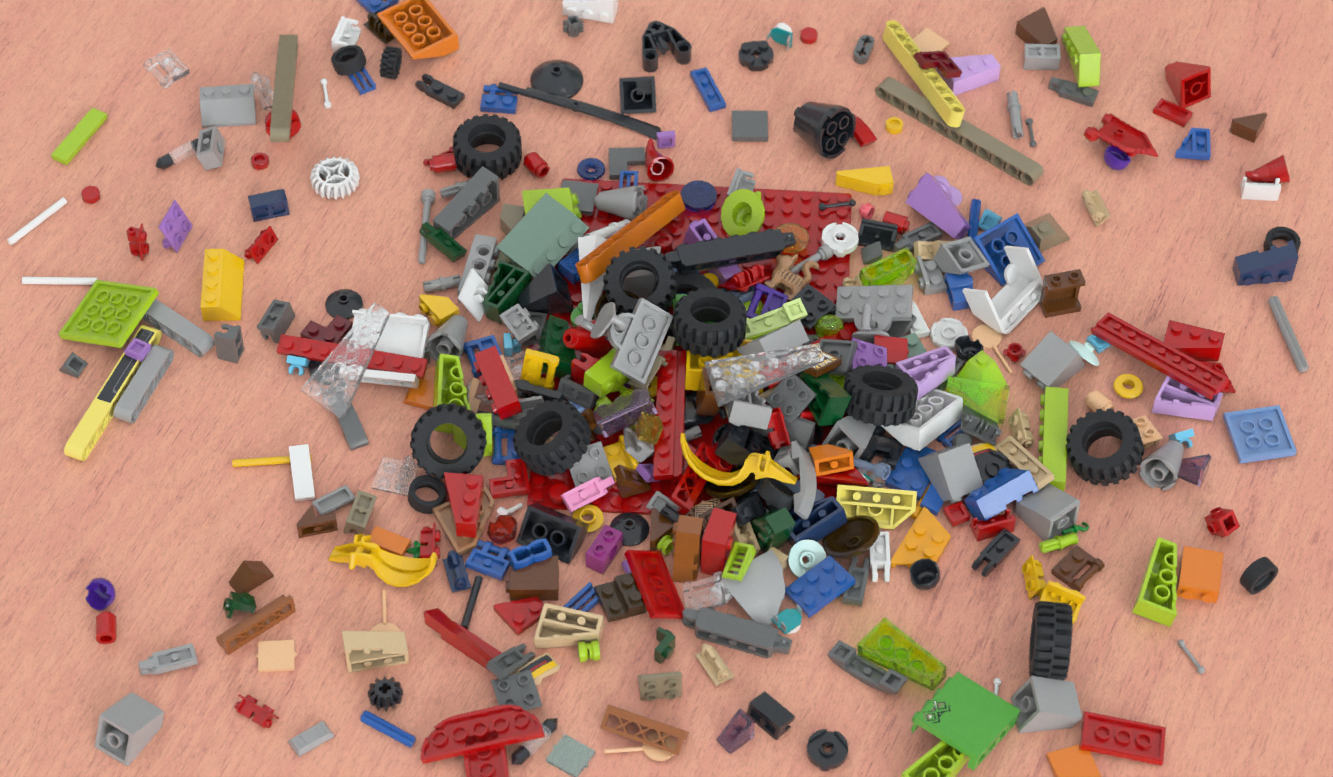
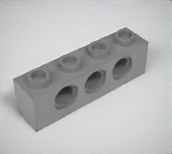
(481, 259)

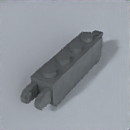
(736, 632)

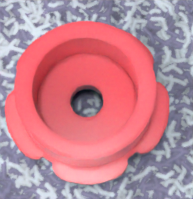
(866, 211)

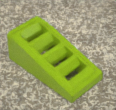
(739, 548)

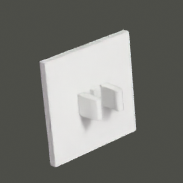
(473, 294)

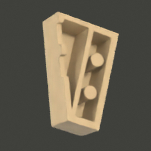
(567, 627)

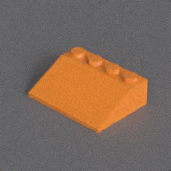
(420, 29)

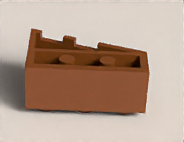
(687, 548)

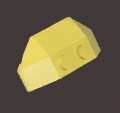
(886, 506)

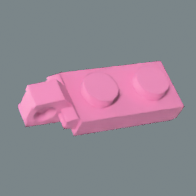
(586, 493)

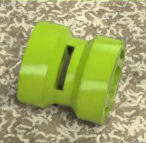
(594, 651)

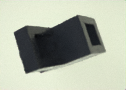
(748, 508)

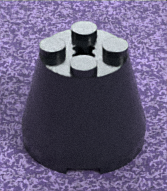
(825, 127)

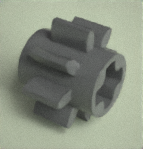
(573, 26)

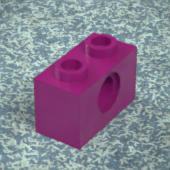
(604, 549)

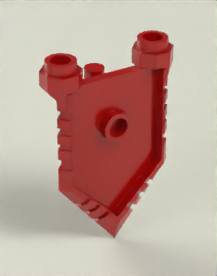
(1121, 135)

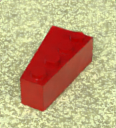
(497, 382)

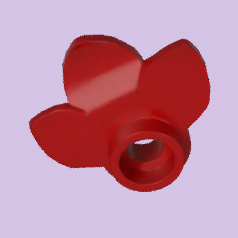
(718, 463)

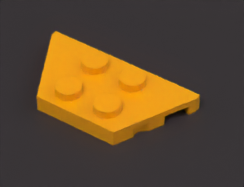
(923, 541)

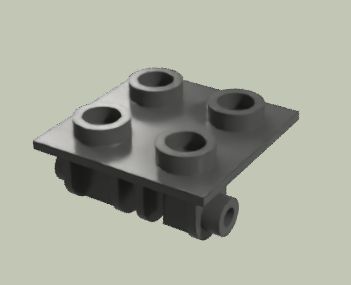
(791, 396)
(979, 426)
(517, 690)

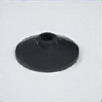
(343, 302)
(634, 534)

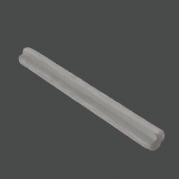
(1288, 334)

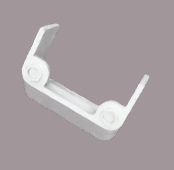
(1014, 299)

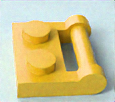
(533, 367)

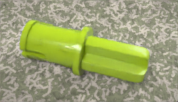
(1058, 542)

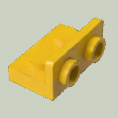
(617, 456)

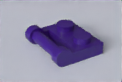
(773, 301)

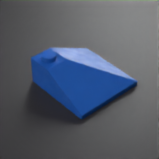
(1007, 233)

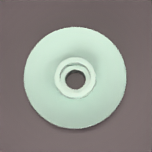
(1085, 351)
(808, 548)

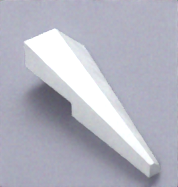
(594, 289)

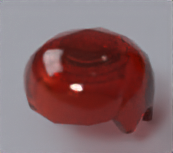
(503, 530)

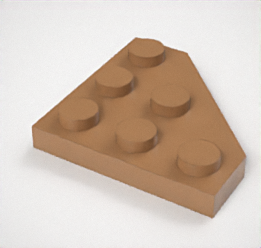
(463, 544)

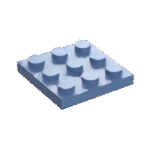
(1259, 434)

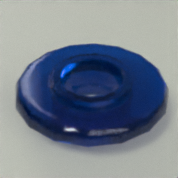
(591, 163)

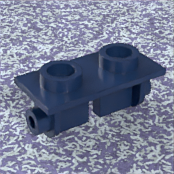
(456, 572)

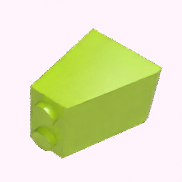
(561, 195)

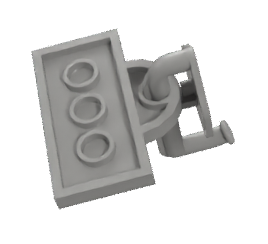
(874, 307)
(638, 338)

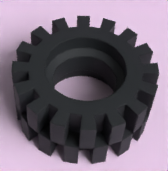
(390, 62)

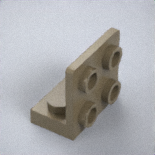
(660, 686)

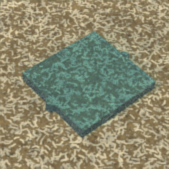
(570, 756)

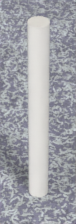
(35, 222)
(59, 280)

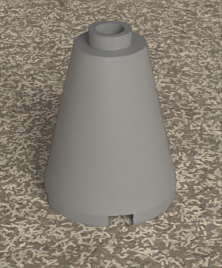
(623, 202)
(448, 338)
(1163, 466)

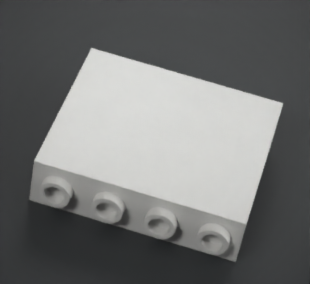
(400, 336)

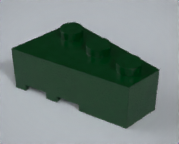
(552, 343)

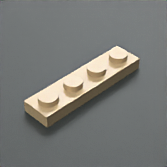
(1024, 460)

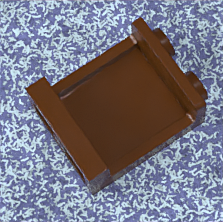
(1061, 293)

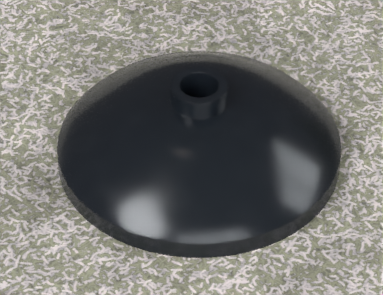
(557, 78)

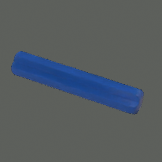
(974, 218)
(388, 728)

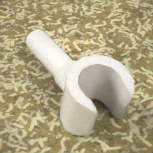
(502, 511)

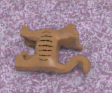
(787, 280)

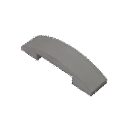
(805, 499)

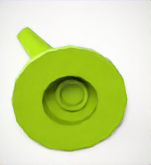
(742, 212)

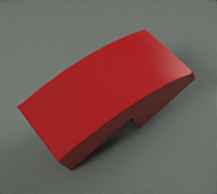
(863, 133)

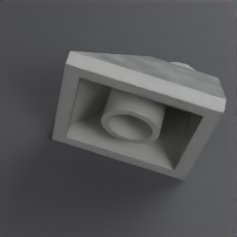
(960, 257)

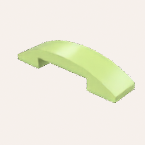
(787, 314)

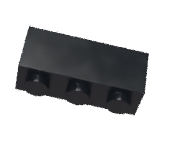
(561, 531)

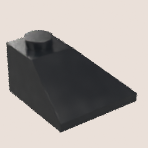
(637, 94)

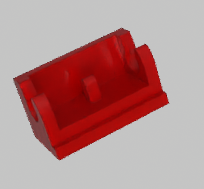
(580, 368)
(993, 526)

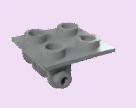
(591, 465)

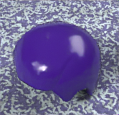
(1116, 158)
(100, 593)

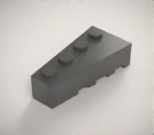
(469, 203)

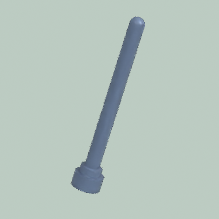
(880, 469)

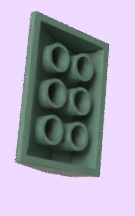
(542, 236)

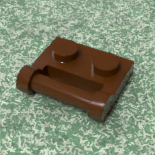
(1072, 564)

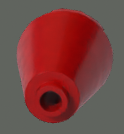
(581, 340)

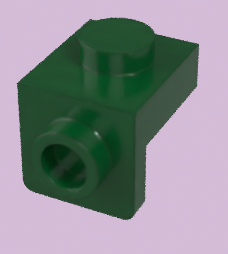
(239, 601)
(666, 645)

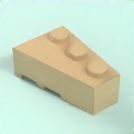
(374, 649)

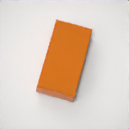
(390, 541)

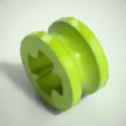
(665, 545)

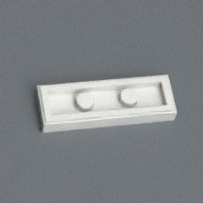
(301, 472)

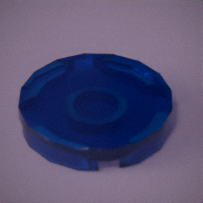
(699, 196)

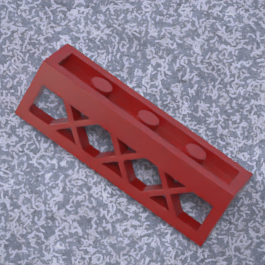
(692, 492)

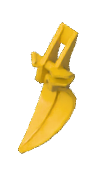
(755, 463)
(389, 567)

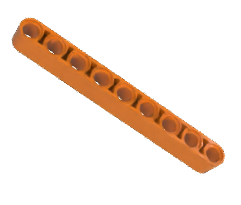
(630, 235)

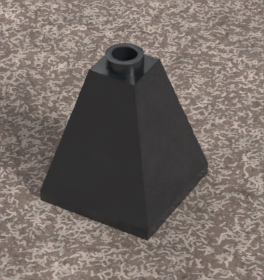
(547, 293)

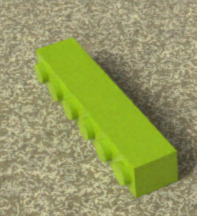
(1054, 433)

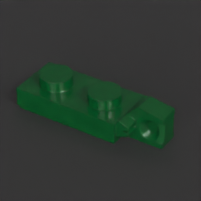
(442, 242)

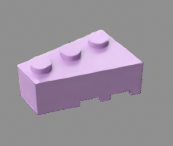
(976, 72)
(929, 368)
(1182, 401)

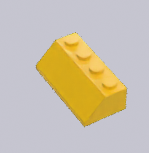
(222, 286)

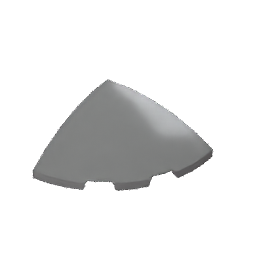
(760, 589)

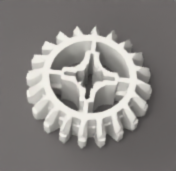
(335, 182)

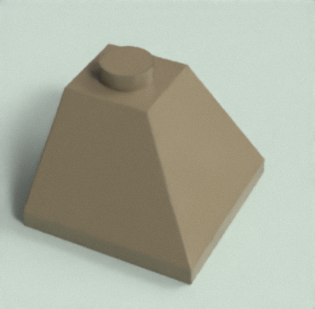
(1046, 232)

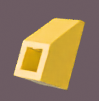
(437, 308)

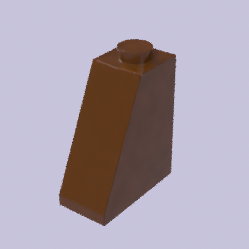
(1036, 28)
(705, 398)
(535, 580)

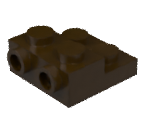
(620, 598)

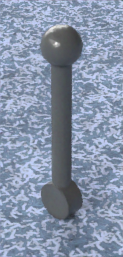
(1029, 122)

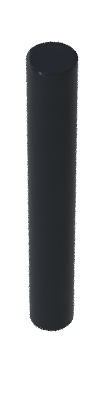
(471, 602)

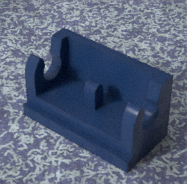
(268, 205)

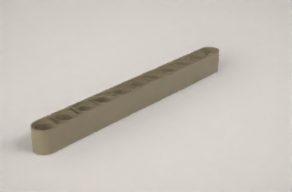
(284, 88)
(965, 135)

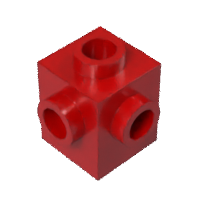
(1221, 522)

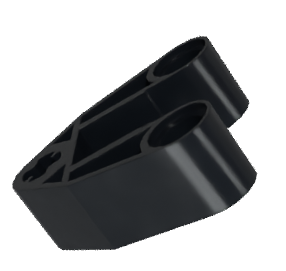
(661, 35)

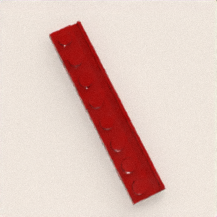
(1160, 356)
(671, 410)

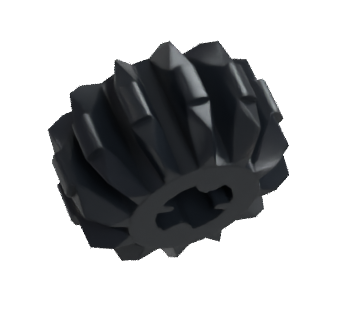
(385, 693)

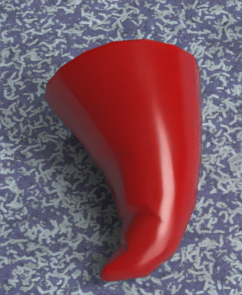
(657, 166)
(1269, 172)

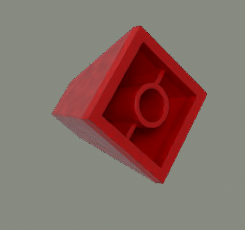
(1188, 82)

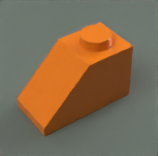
(831, 459)

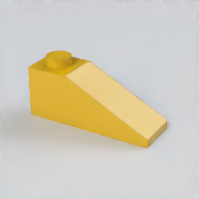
(867, 180)

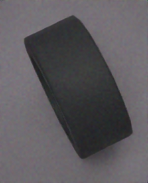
(343, 66)
(1281, 233)
(427, 482)
(776, 493)
(1258, 575)

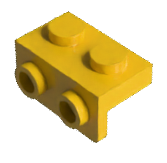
(1057, 593)

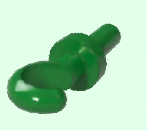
(1074, 528)

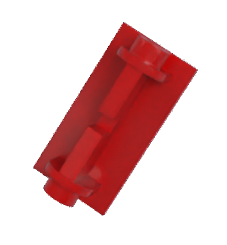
(137, 241)
(262, 245)
(779, 436)
(431, 537)
(249, 706)

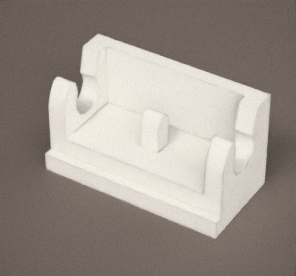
(345, 34)
(1260, 191)

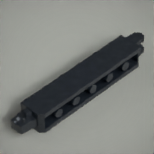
(729, 251)

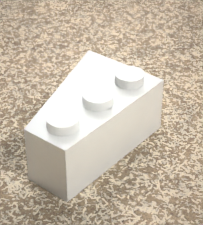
(591, 9)

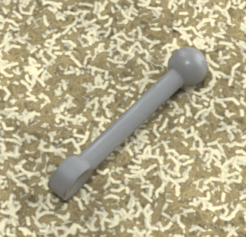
(1181, 644)

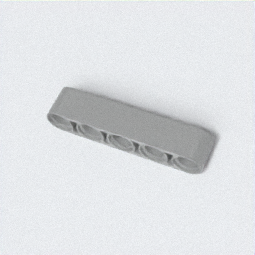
(178, 328)
(143, 384)

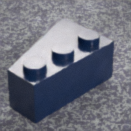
(1267, 266)
(824, 518)

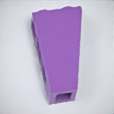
(936, 205)
(700, 231)

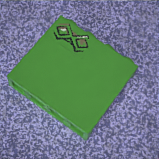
(967, 718)

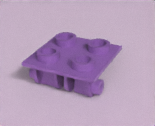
(175, 227)
(869, 354)

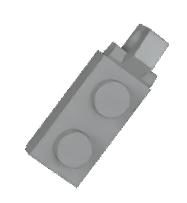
(169, 660)

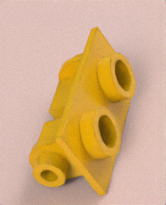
(1032, 571)

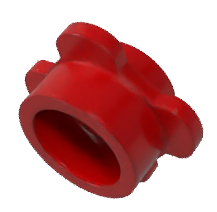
(1014, 352)

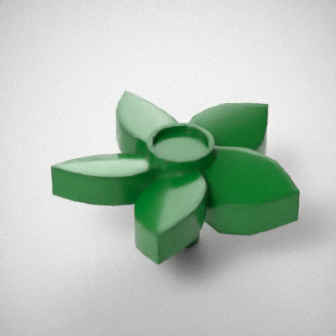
(416, 549)

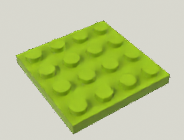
(108, 313)

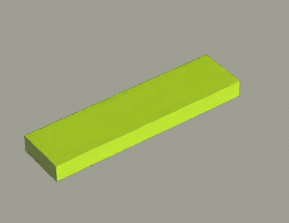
(79, 136)

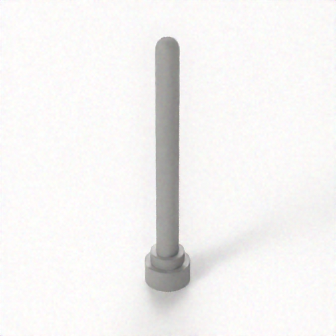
(427, 199)
(823, 253)

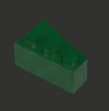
(505, 288)
(830, 400)
(773, 528)

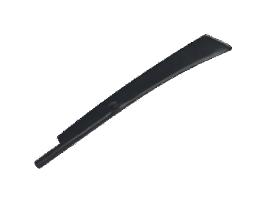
(589, 109)

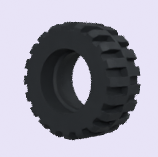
(483, 131)
(639, 260)
(709, 338)
(880, 395)
(454, 415)
(1100, 425)
(563, 449)
(1050, 640)

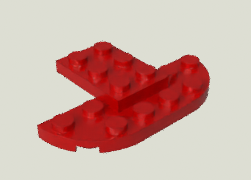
(482, 738)

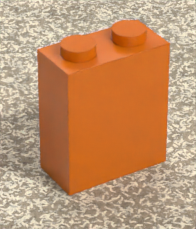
(1200, 574)

